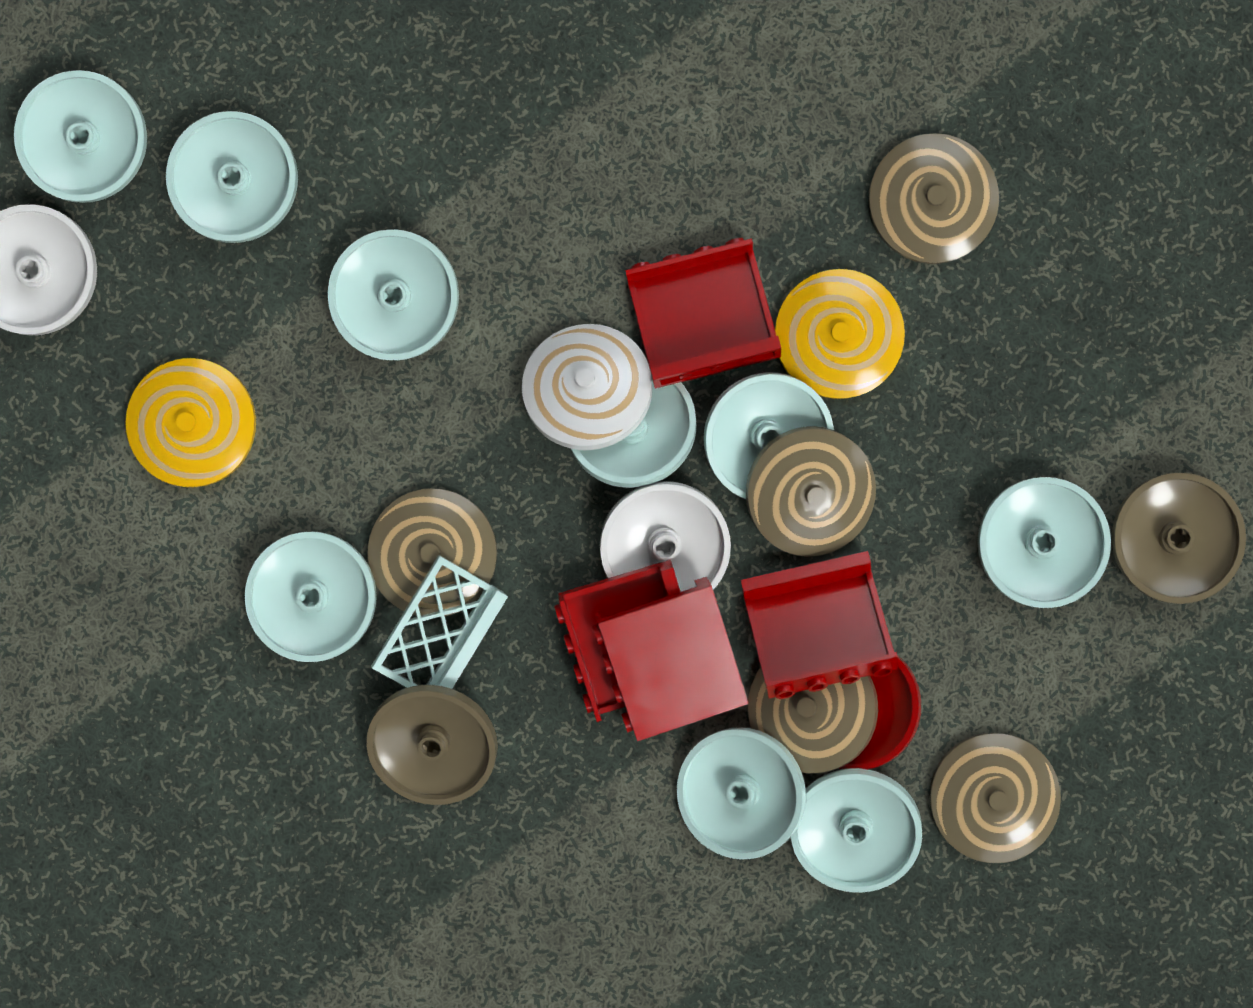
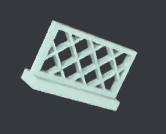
(466, 639)

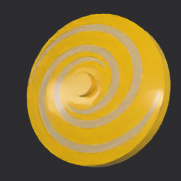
(840, 333)
(190, 422)

